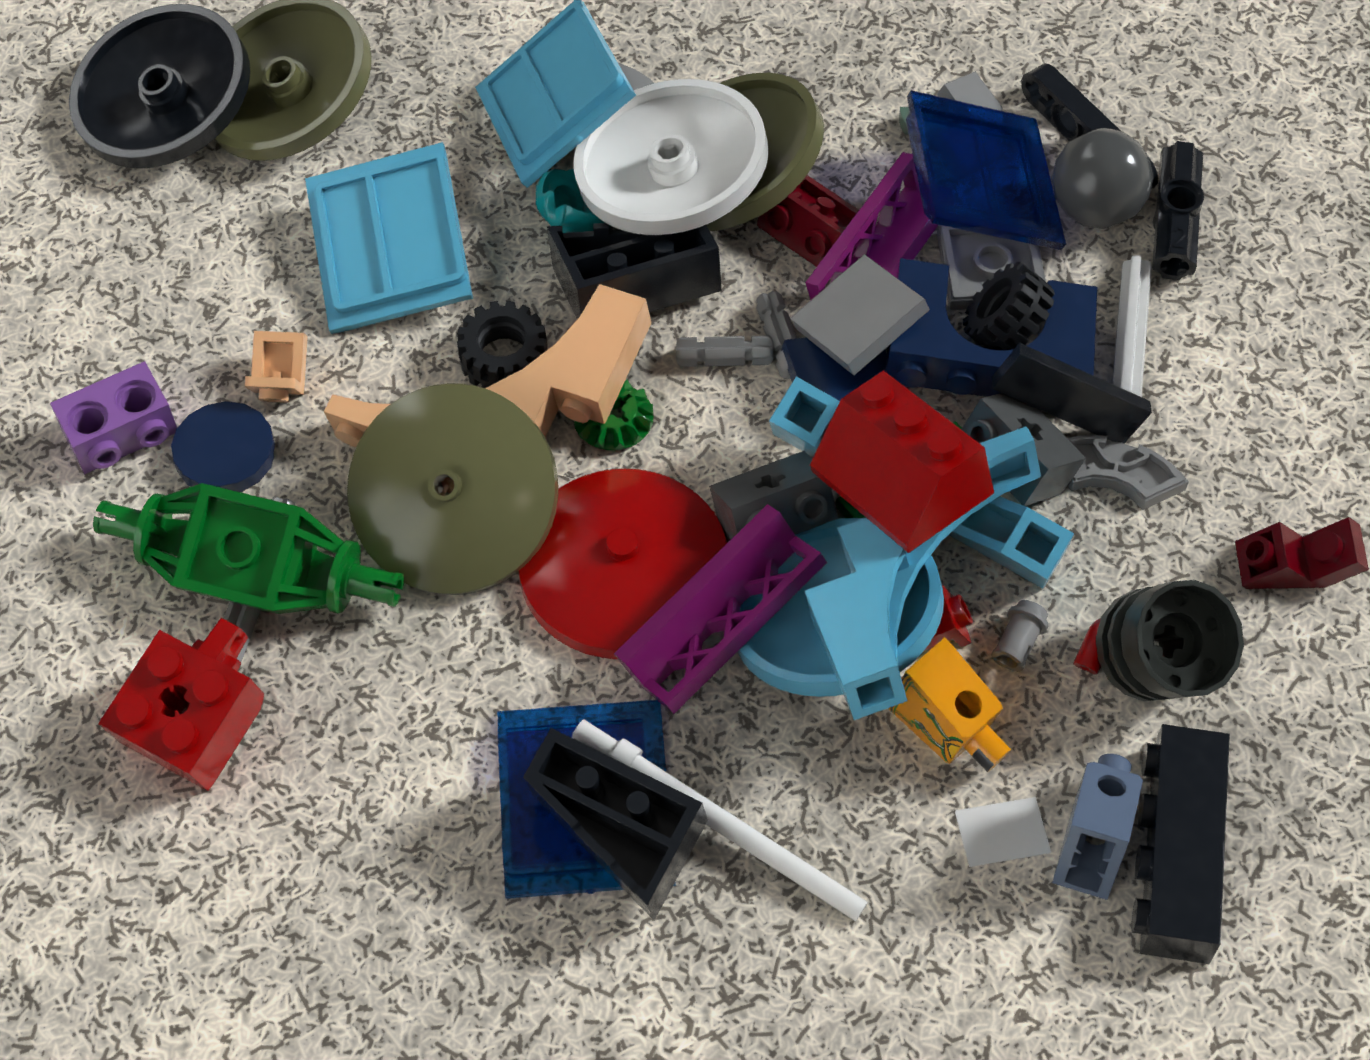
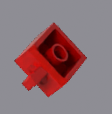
(180, 676)

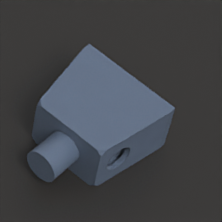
(1104, 810)

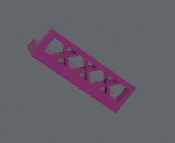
(898, 233)
(713, 604)

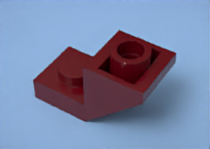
(1286, 560)

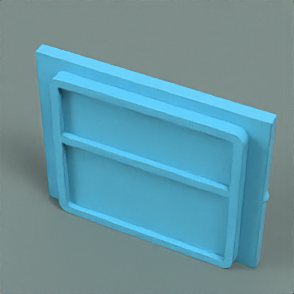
(554, 92)
(388, 238)

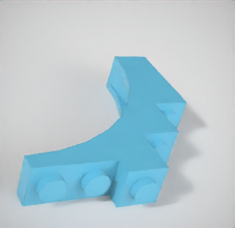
(863, 610)

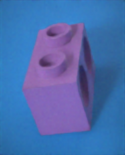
(113, 412)

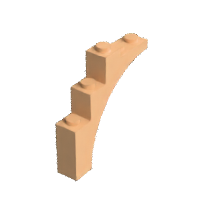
(575, 375)

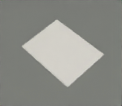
(1002, 832)

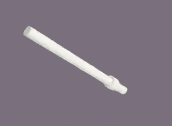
(730, 826)

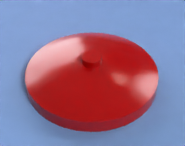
(617, 556)

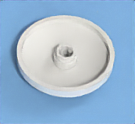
(673, 158)

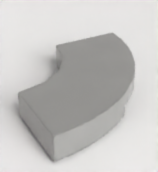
(1108, 464)

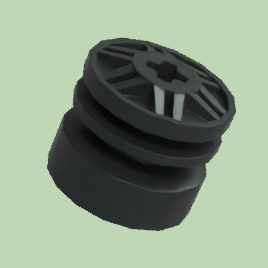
(1195, 634)

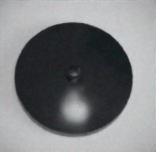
(159, 86)

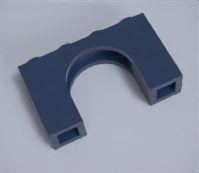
(940, 359)

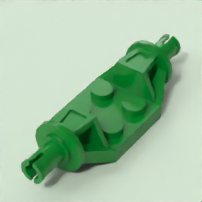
(247, 551)

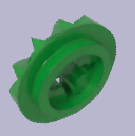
(616, 433)

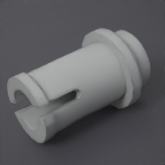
(1025, 624)

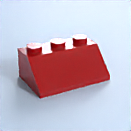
(901, 462)

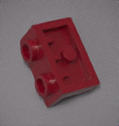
(808, 220)

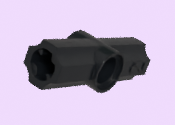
(1178, 211)

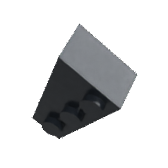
(654, 267)
(618, 815)

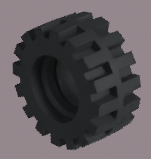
(1008, 308)
(496, 324)

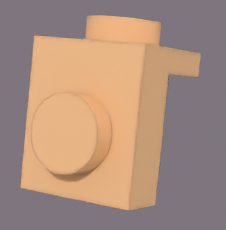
(278, 365)

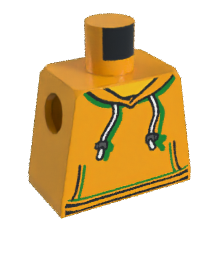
(951, 707)

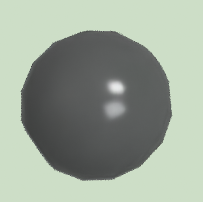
(1102, 178)

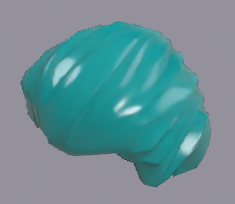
(562, 203)

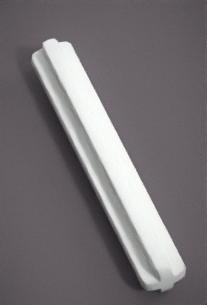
(1132, 325)

